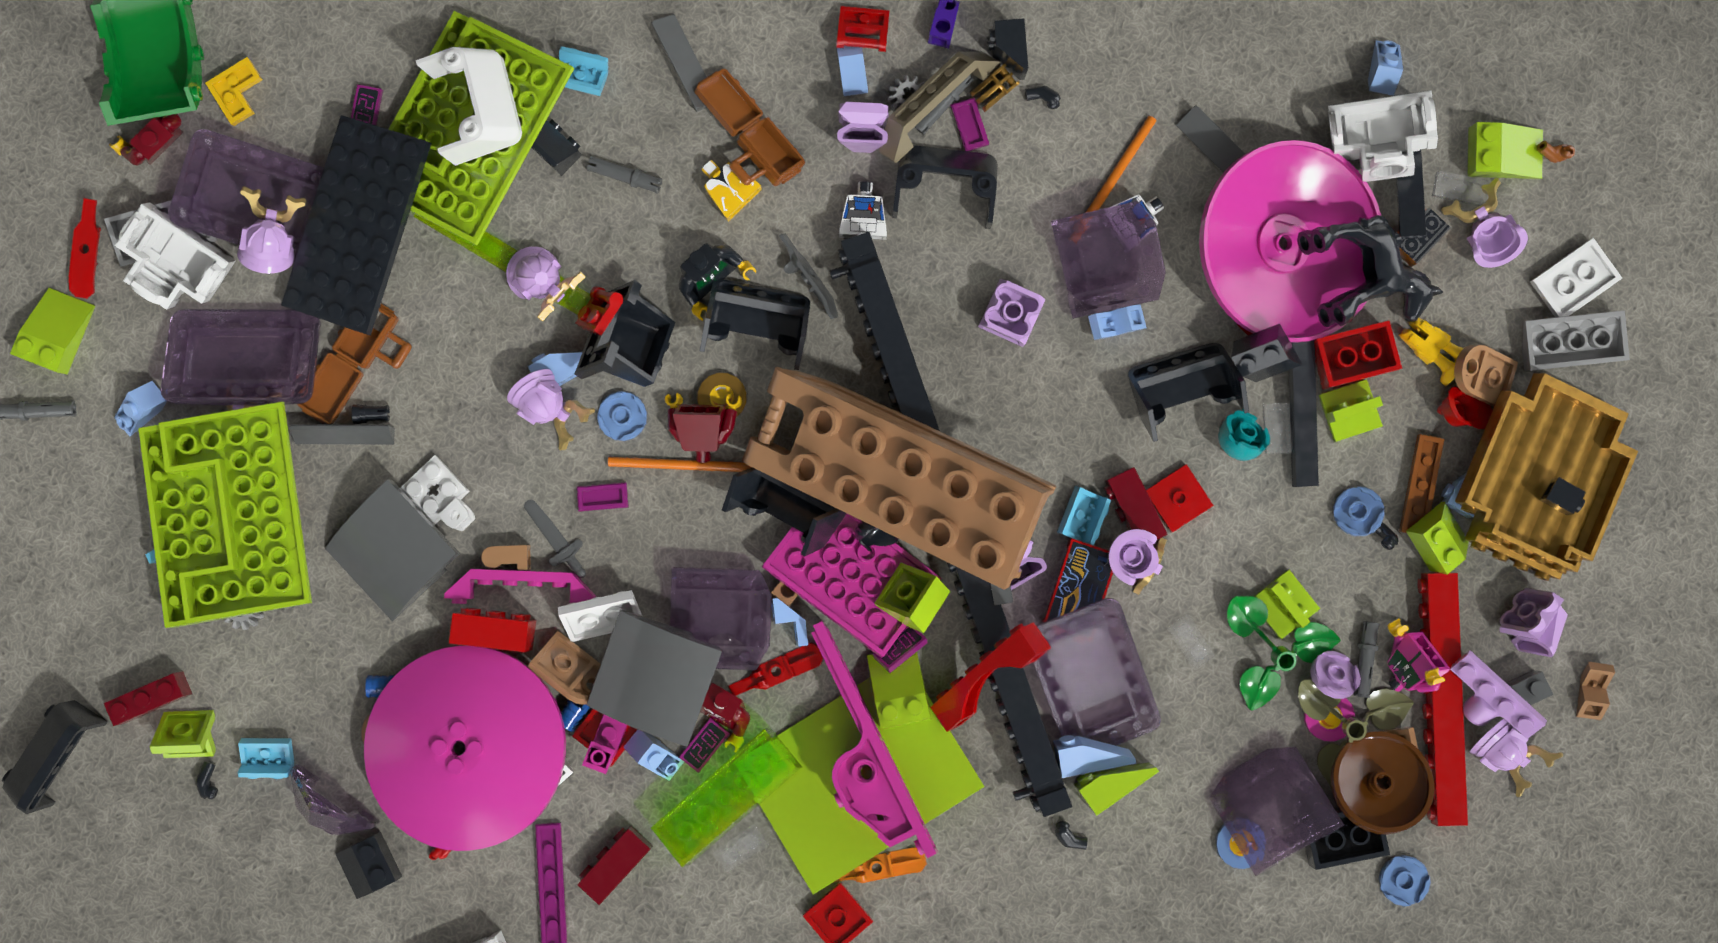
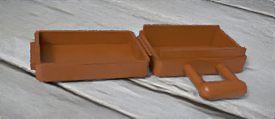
(759, 139)
(338, 373)

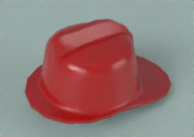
(1464, 410)

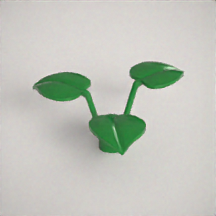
(1261, 685)

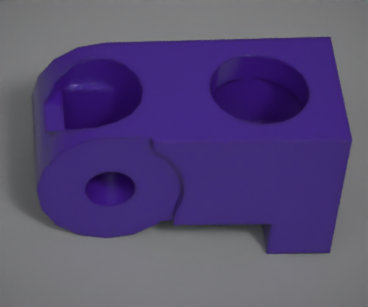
(943, 23)

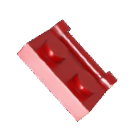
(863, 22)
(595, 318)

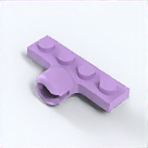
(1494, 698)

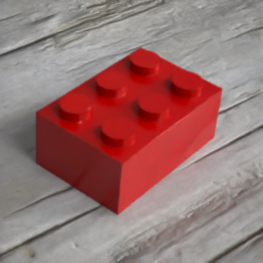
(1356, 355)
(492, 630)

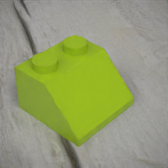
(1439, 540)
(912, 597)

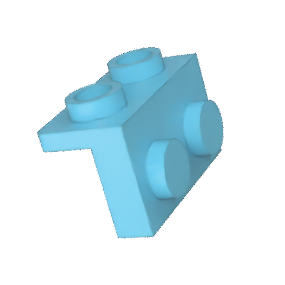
(589, 70)
(1084, 516)
(265, 757)

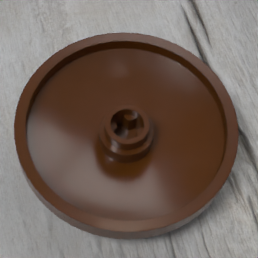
(1382, 783)

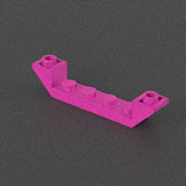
(464, 587)
(605, 745)

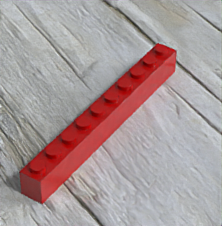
(1445, 705)

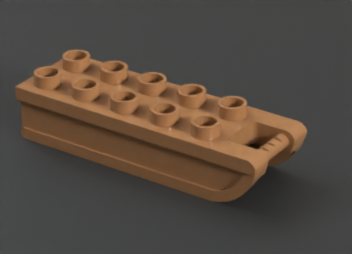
(902, 476)

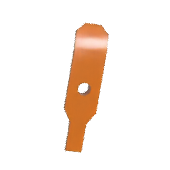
(892, 863)

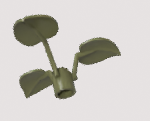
(1386, 709)

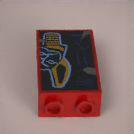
(1081, 579)

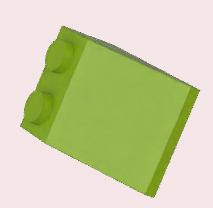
(1504, 151)
(53, 331)
(899, 694)
(1108, 786)

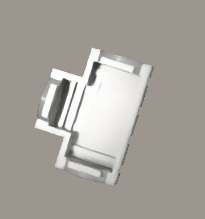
(1384, 133)
(170, 259)

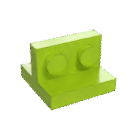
(1351, 410)
(1287, 604)
(184, 734)

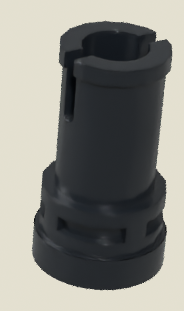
(366, 413)

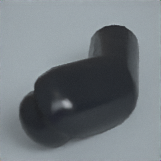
(1045, 93)
(1390, 539)
(203, 781)
(1067, 838)

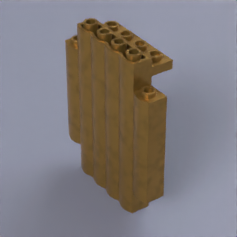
(1524, 447)

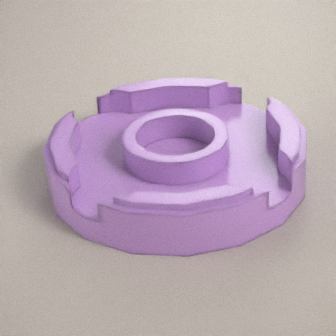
(1335, 675)

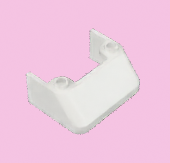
(495, 117)

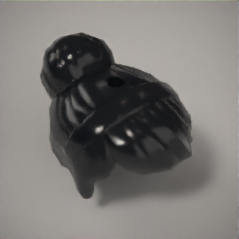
(870, 535)

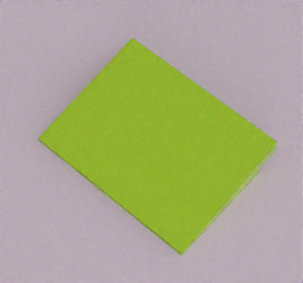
(469, 194)
(224, 515)
(804, 812)

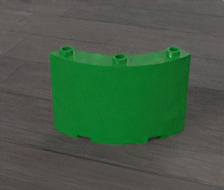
(148, 58)

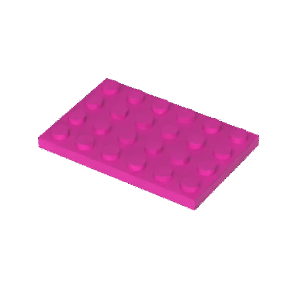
(845, 581)

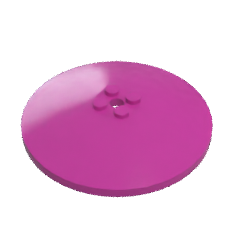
(1274, 196)
(510, 741)

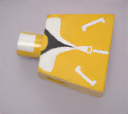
(727, 190)

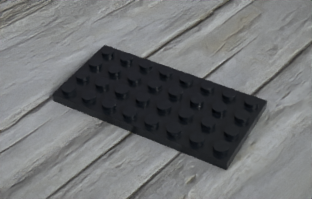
(356, 224)

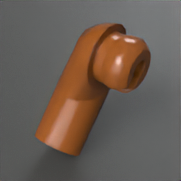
(1556, 153)

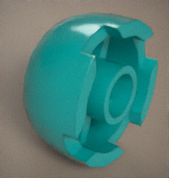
(1242, 436)

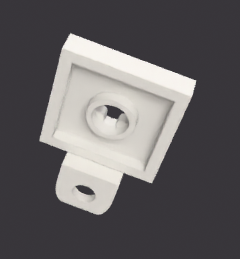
(447, 503)

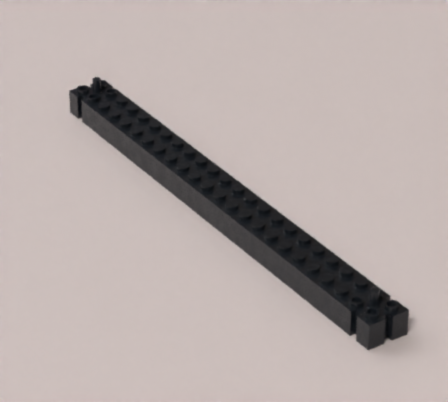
(990, 625)

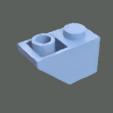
(1385, 67)
(139, 407)
(653, 754)

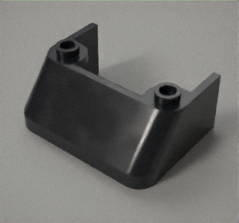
(974, 165)
(757, 313)
(1183, 379)
(761, 493)
(47, 754)

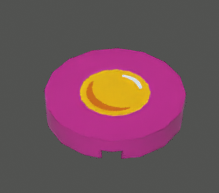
(1331, 727)

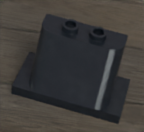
(632, 341)

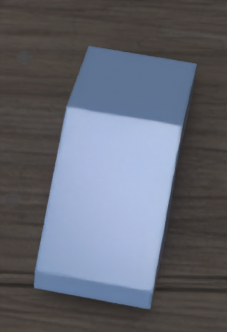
(852, 70)
(1117, 322)
(783, 614)

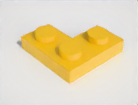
(228, 90)

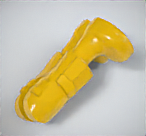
(1429, 347)

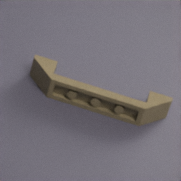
(929, 96)

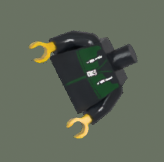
(704, 268)

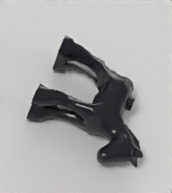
(1381, 269)

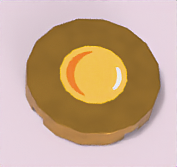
(717, 387)

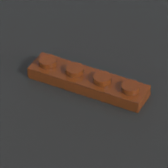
(1421, 480)

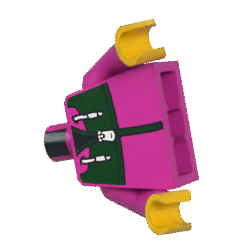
(1414, 661)

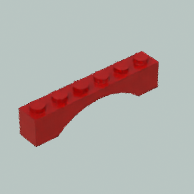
(1017, 651)

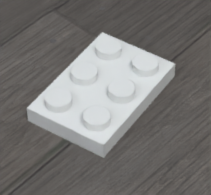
(1576, 279)
(596, 615)

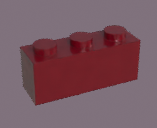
(1134, 503)
(148, 698)
(614, 864)

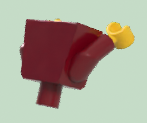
(150, 141)
(701, 426)
(728, 711)

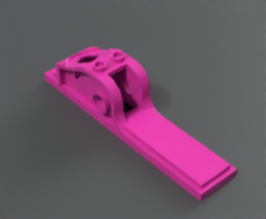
(885, 790)

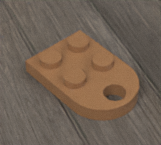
(1487, 373)
(566, 668)

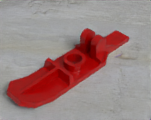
(84, 264)
(791, 665)

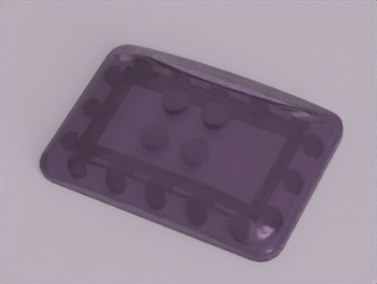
(214, 174)
(240, 357)
(1096, 676)

